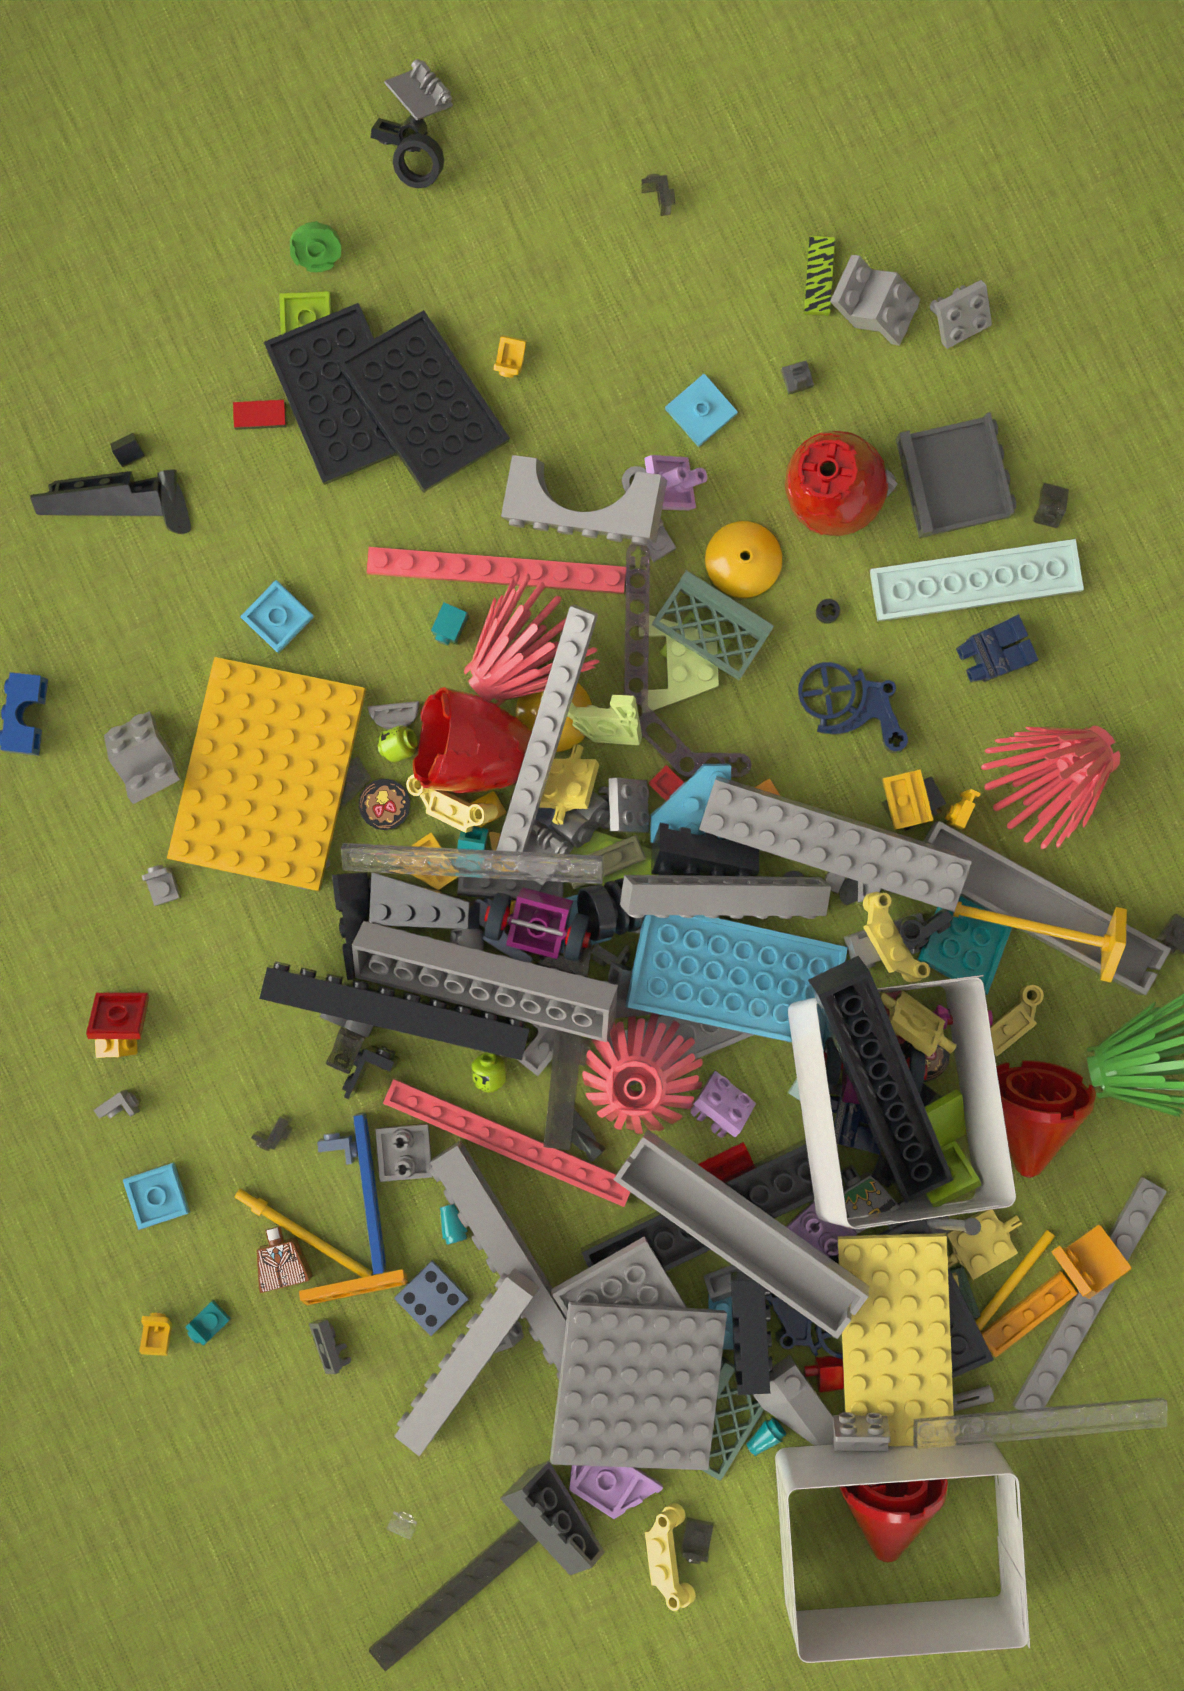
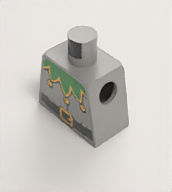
(864, 1195)

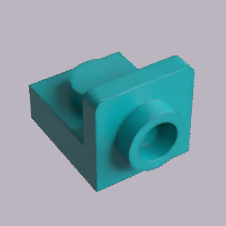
(207, 1323)

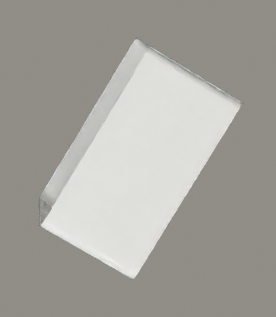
(980, 1100)
(918, 1626)

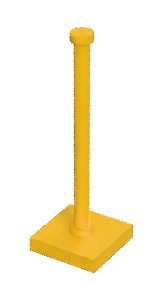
(1111, 944)

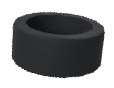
(402, 170)

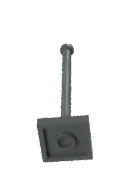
(941, 1224)

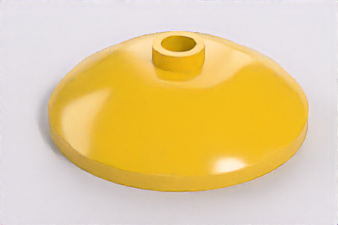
(738, 576)
(527, 711)

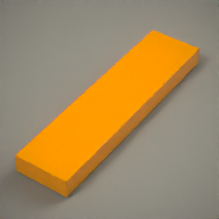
(353, 1287)
(1028, 1313)

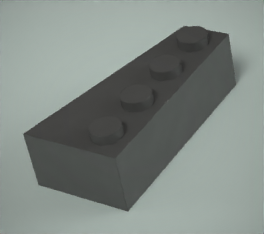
(553, 1518)

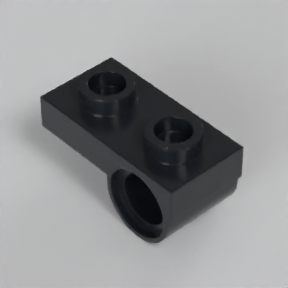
(393, 133)
(937, 923)

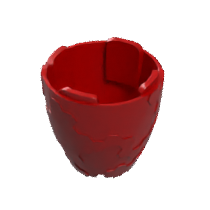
(840, 501)
(468, 744)

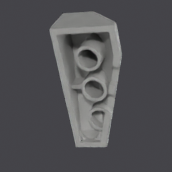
(797, 1404)

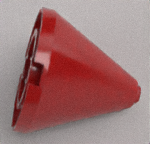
(1041, 1111)
(894, 1512)

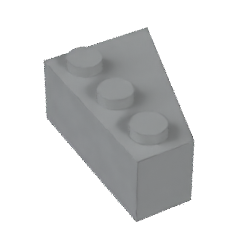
(861, 945)

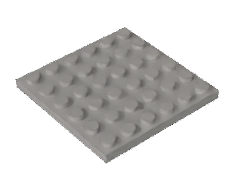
(638, 1386)

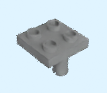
(962, 313)
(627, 805)
(403, 1152)

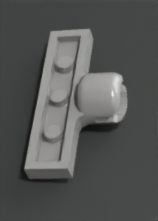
(539, 1050)

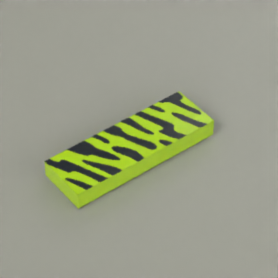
(819, 275)

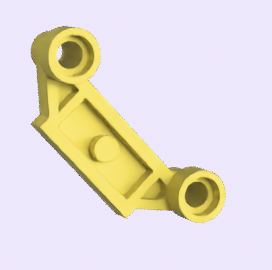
(451, 808)
(889, 941)
(1016, 1020)
(663, 1558)

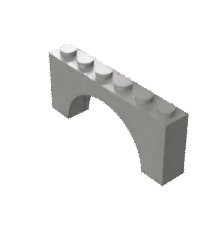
(631, 517)

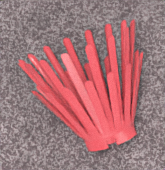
(505, 671)
(1079, 762)
(649, 1066)

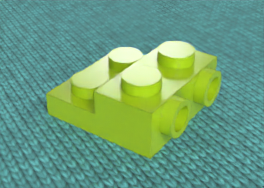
(962, 1172)

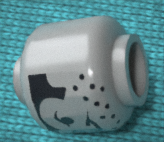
(468, 938)

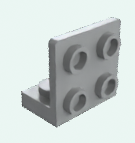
(861, 1432)

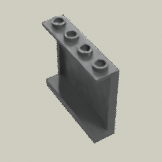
(955, 476)

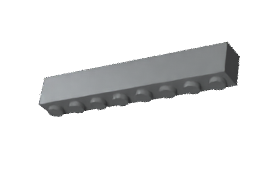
(724, 896)
(467, 1361)

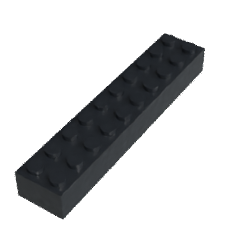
(393, 1011)
(881, 1078)
(771, 1184)

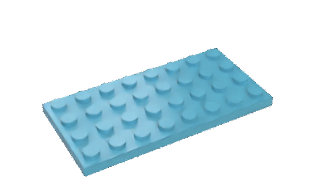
(727, 973)

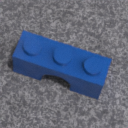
(21, 692)

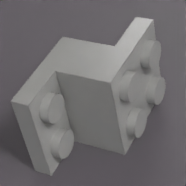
(875, 300)
(141, 757)

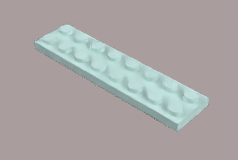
(976, 580)

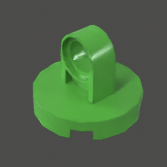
(315, 246)

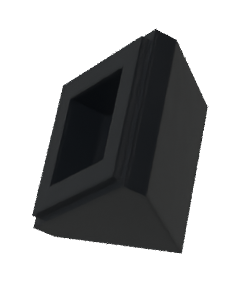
(127, 450)

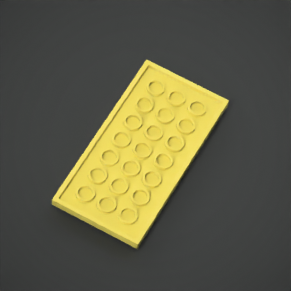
(901, 1335)

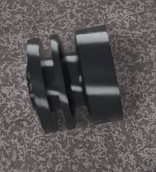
(605, 911)

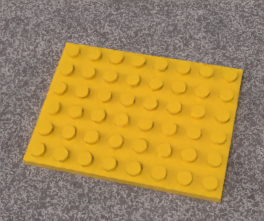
(266, 774)

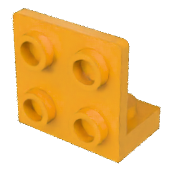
(1092, 1262)

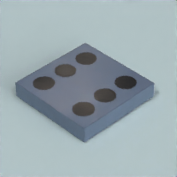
(431, 1298)

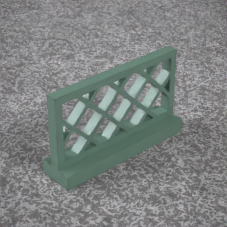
(724, 607)
(726, 1372)

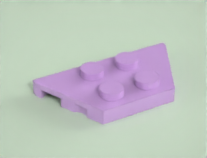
(612, 1488)

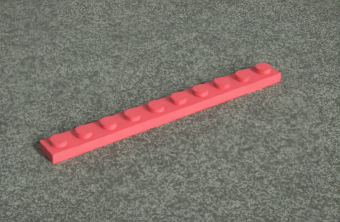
(495, 570)
(505, 1141)

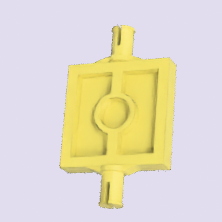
(569, 784)
(916, 1023)
(987, 1248)

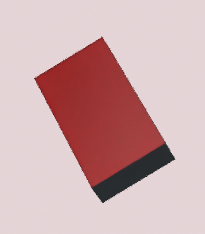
(259, 414)

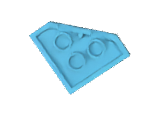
(689, 801)

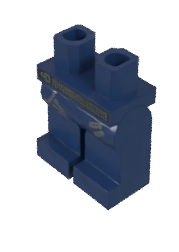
(989, 653)
(848, 1128)

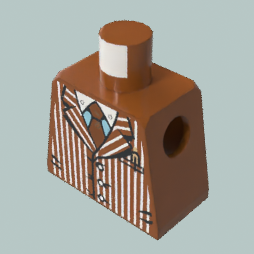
(281, 1262)

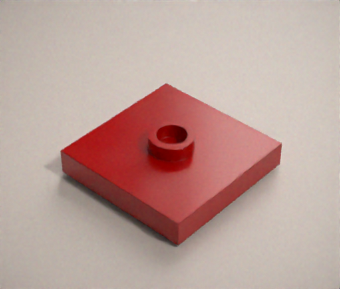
(117, 1016)

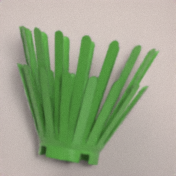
(1132, 1061)

